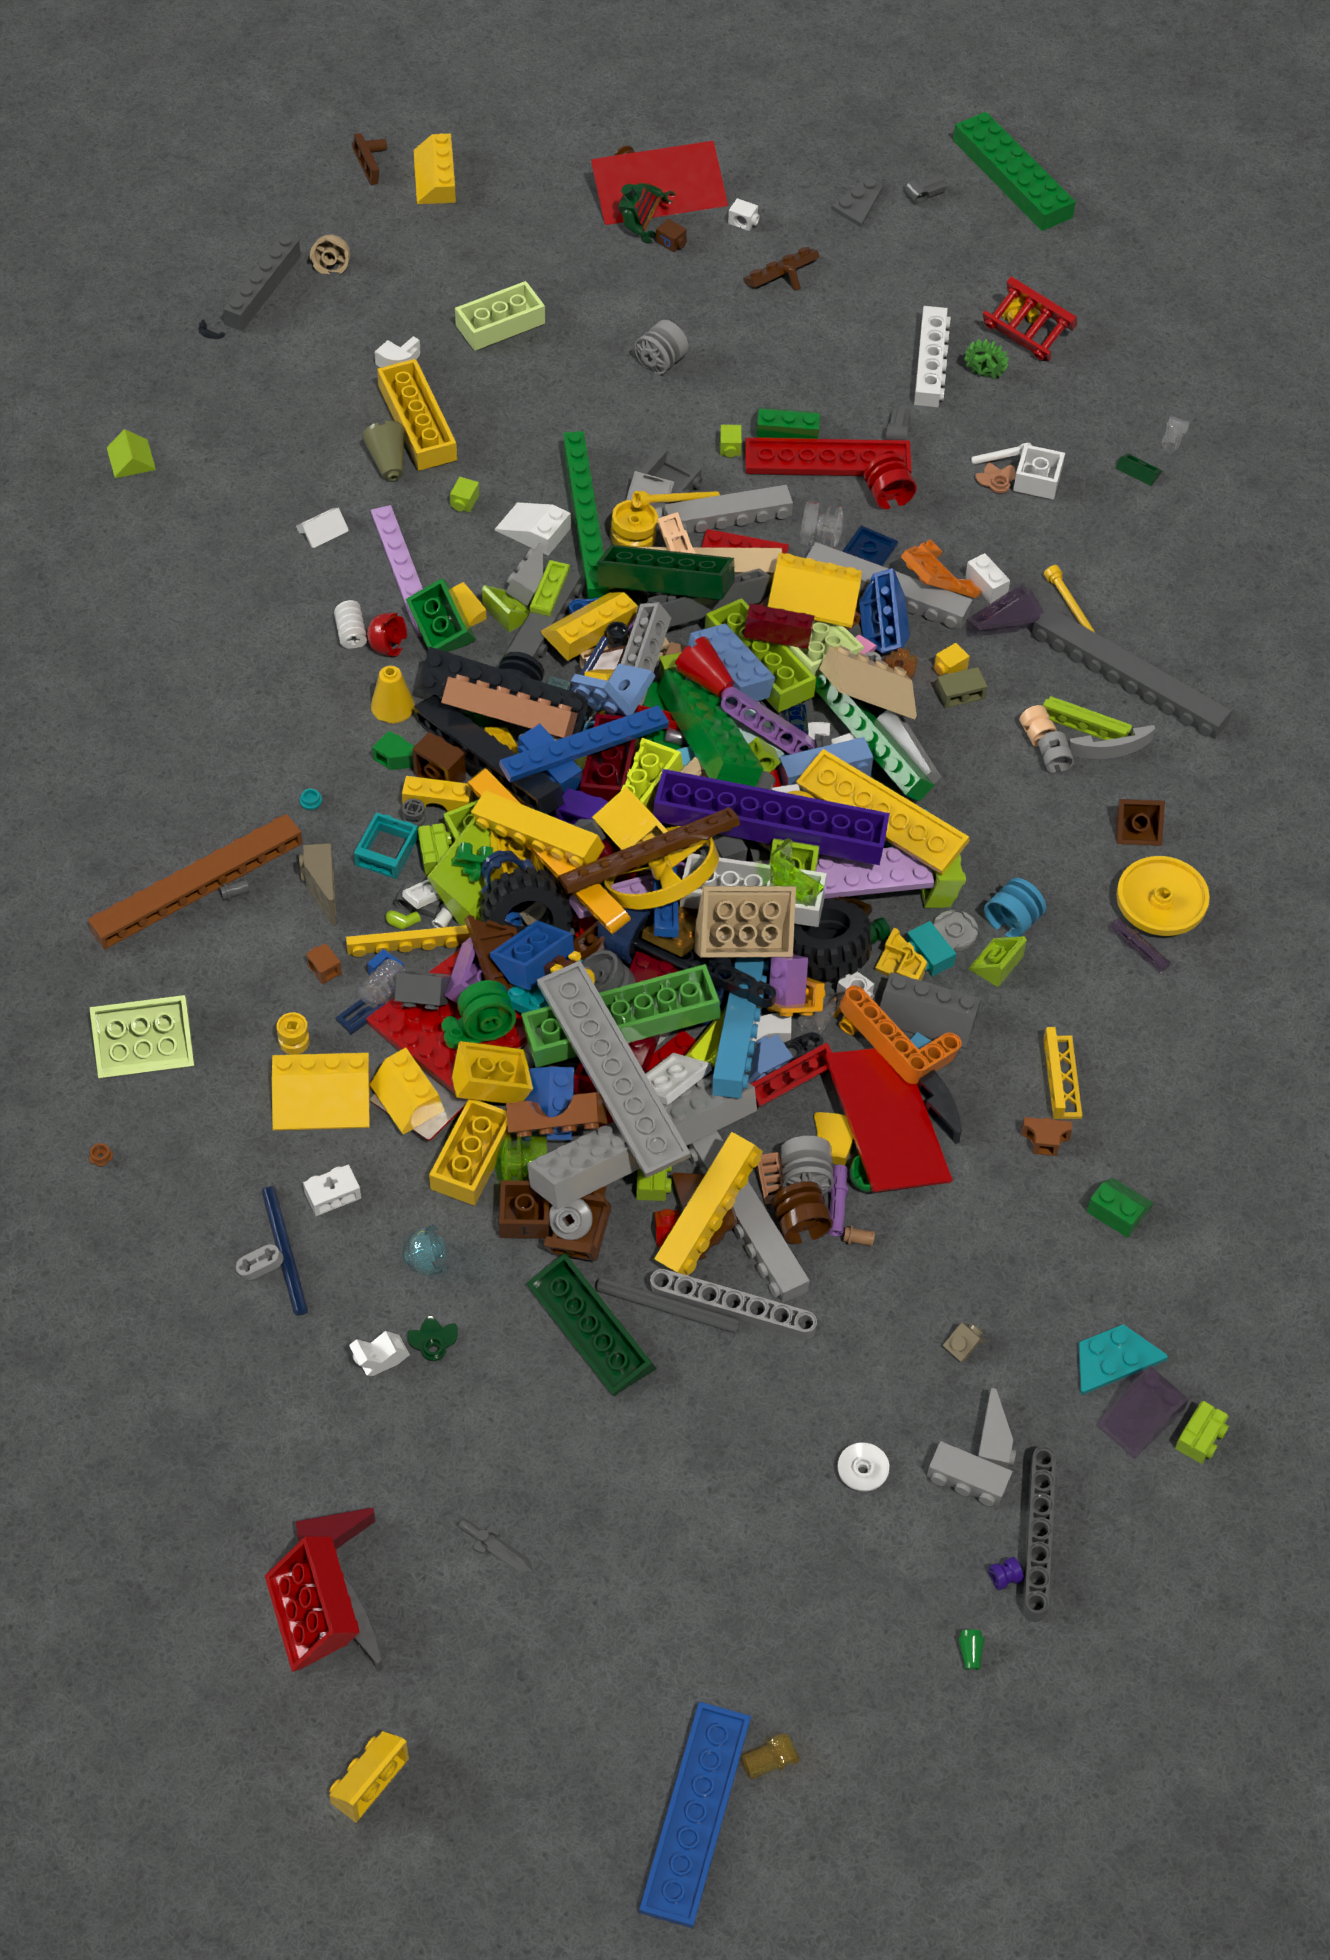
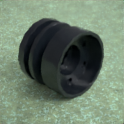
(523, 665)

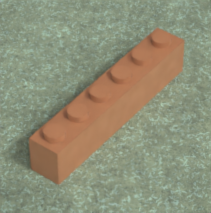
(509, 707)

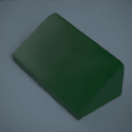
(1138, 469)

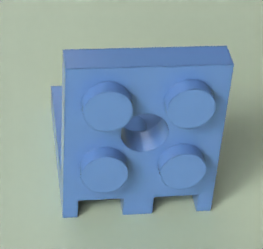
(610, 694)

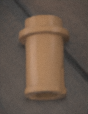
(858, 1236)

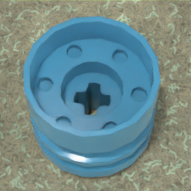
(1015, 905)

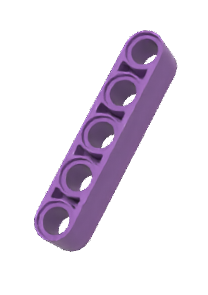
(762, 715)

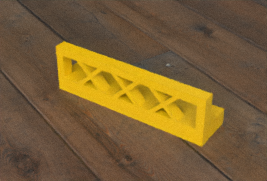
(1056, 1076)

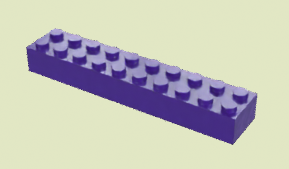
(771, 814)

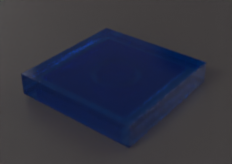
(871, 546)

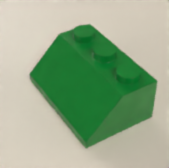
(787, 423)
(440, 617)

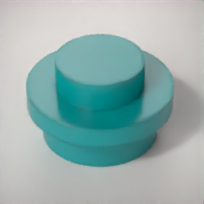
(310, 799)

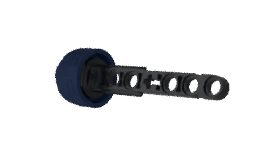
(628, 940)

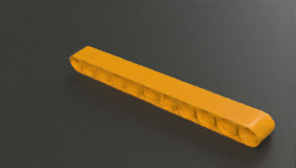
(593, 897)

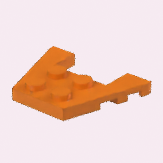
(932, 572)

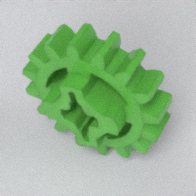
(986, 358)

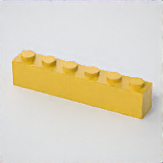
(537, 829)
(709, 1205)

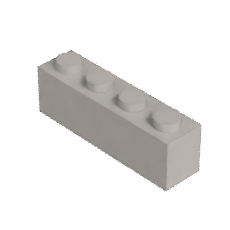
(903, 734)

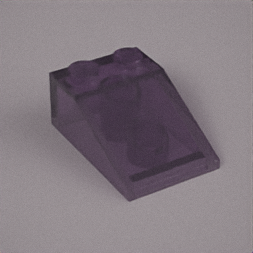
(1011, 609)
(1143, 1412)

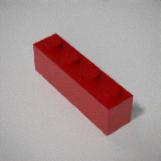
(791, 1076)

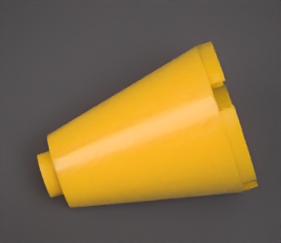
(392, 697)

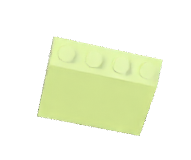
(822, 637)
(142, 1036)

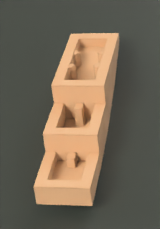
(674, 534)

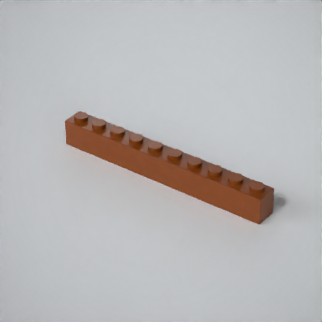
(194, 881)

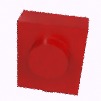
(664, 1224)

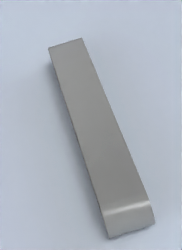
(742, 1312)

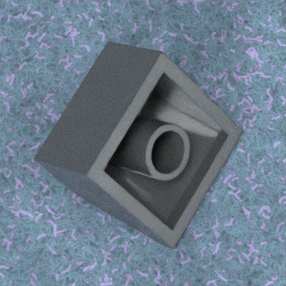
(421, 988)

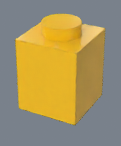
(951, 660)

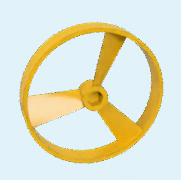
(672, 886)

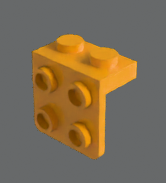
(813, 1001)

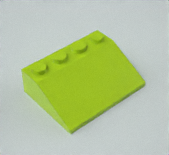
(453, 886)

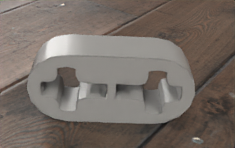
(259, 1262)

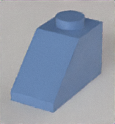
(768, 1057)

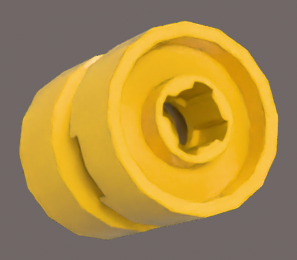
(293, 1033)

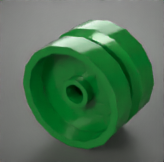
(486, 1010)

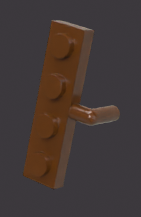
(786, 265)

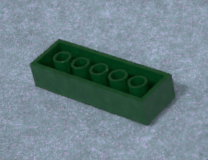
(666, 572)

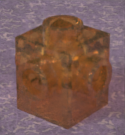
(910, 661)

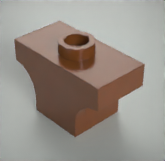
(1046, 1134)

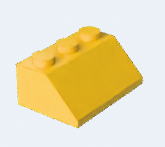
(491, 1073)
(406, 1091)
(369, 1775)

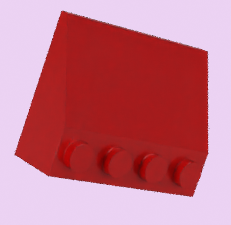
(311, 1602)

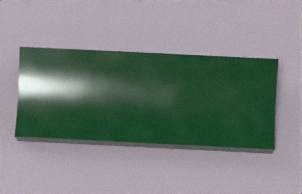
(590, 1325)

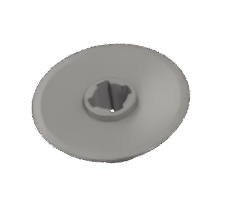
(579, 1228)

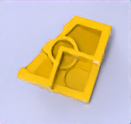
(471, 606)
(901, 958)
(837, 1131)

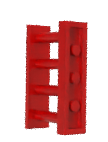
(1032, 300)

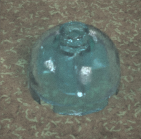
(424, 1249)

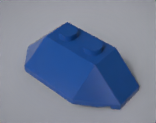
(884, 612)

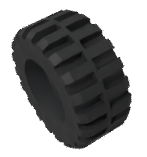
(522, 887)
(839, 942)

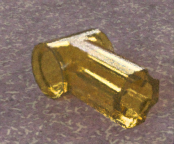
(773, 1756)

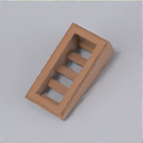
(769, 1164)

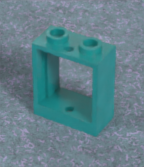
(380, 863)

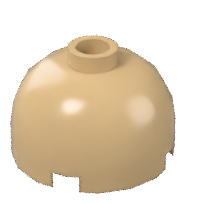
(329, 250)

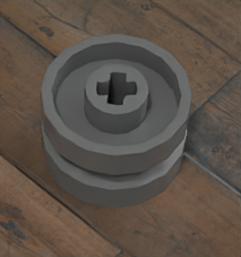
(608, 971)

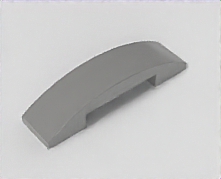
(1086, 748)

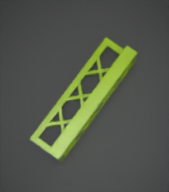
(1085, 720)

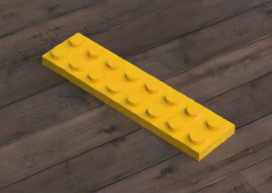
(908, 826)

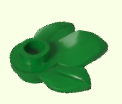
(455, 1032)

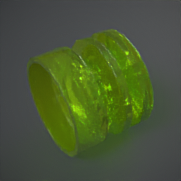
(515, 1159)

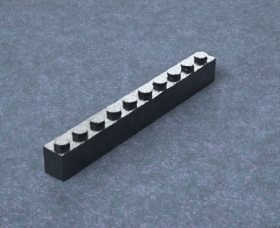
(486, 752)

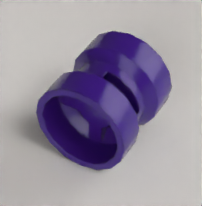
(1006, 1573)

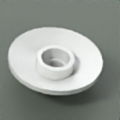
(865, 1456)

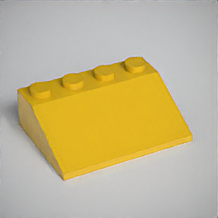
(815, 589)
(320, 1091)

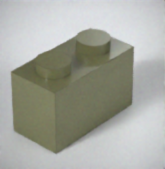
(961, 687)

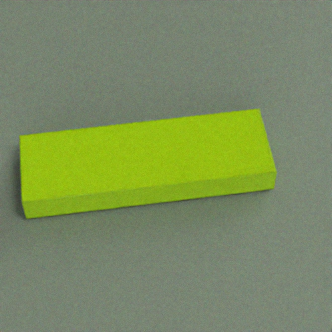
(549, 588)

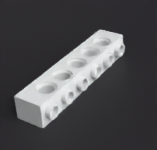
(931, 355)

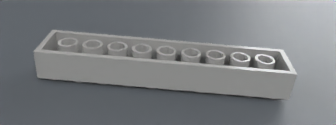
(605, 1156)

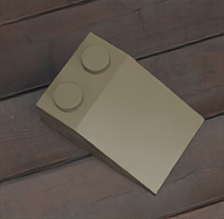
(318, 873)

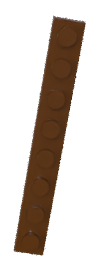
(649, 850)

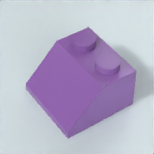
(789, 979)

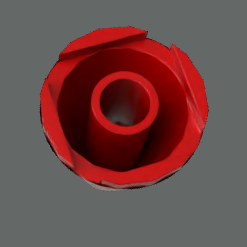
(704, 667)

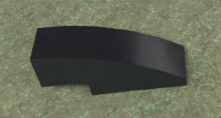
(941, 1105)

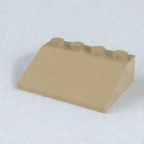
(869, 680)
(745, 921)

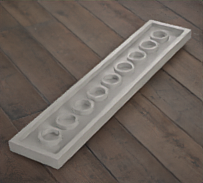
(613, 1069)

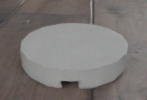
(959, 936)

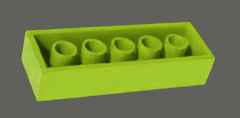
(792, 681)

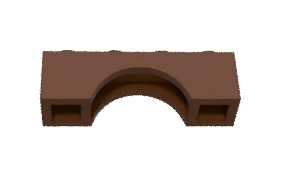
(584, 1111)

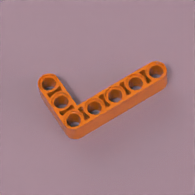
(892, 1042)

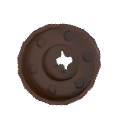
(802, 1209)

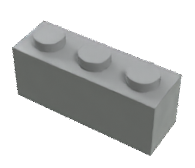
(969, 1474)

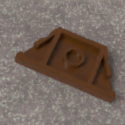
(485, 939)
(686, 1186)

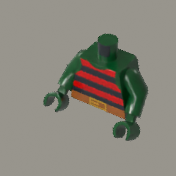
(639, 206)

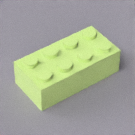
(500, 315)

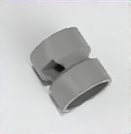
(1056, 751)

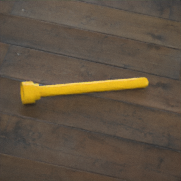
(641, 498)
(1054, 575)

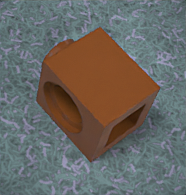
(324, 963)

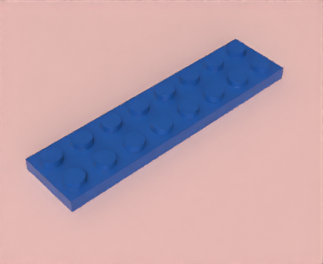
(695, 1815)

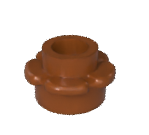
(98, 1149)

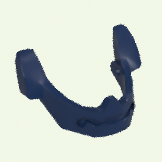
(495, 861)

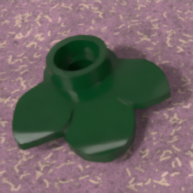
(433, 1335)

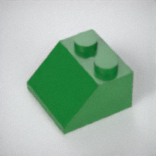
(1118, 1206)

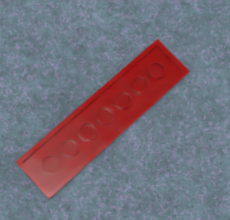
(818, 456)

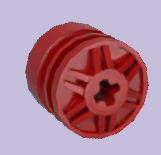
(889, 480)

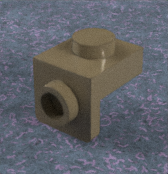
(964, 1341)

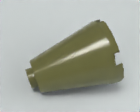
(386, 448)

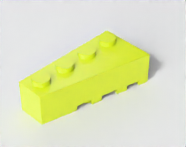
(647, 770)

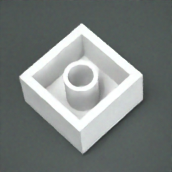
(1039, 471)

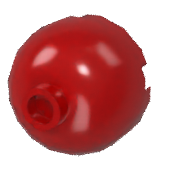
(384, 630)

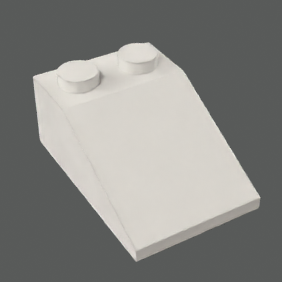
(536, 524)

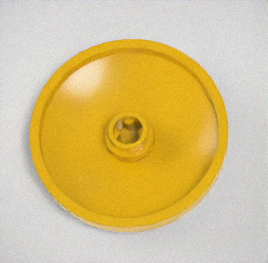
(1162, 895)

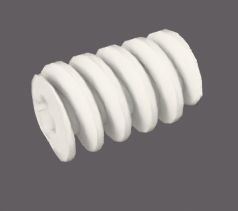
(350, 624)

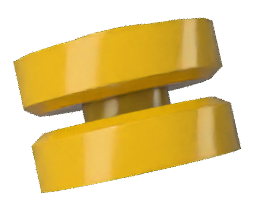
(633, 525)

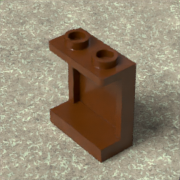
(589, 1245)

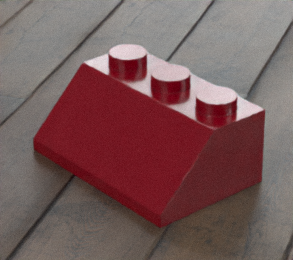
(779, 626)

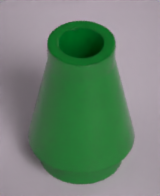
(971, 1647)

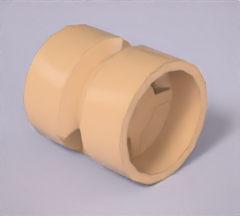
(1036, 723)

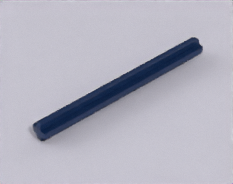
(283, 1244)

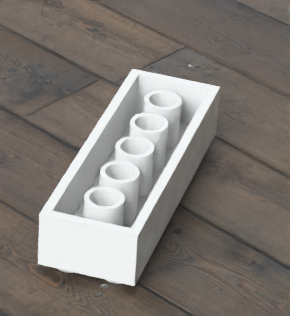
(744, 873)

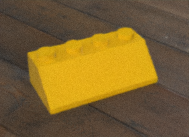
(435, 170)
(587, 625)

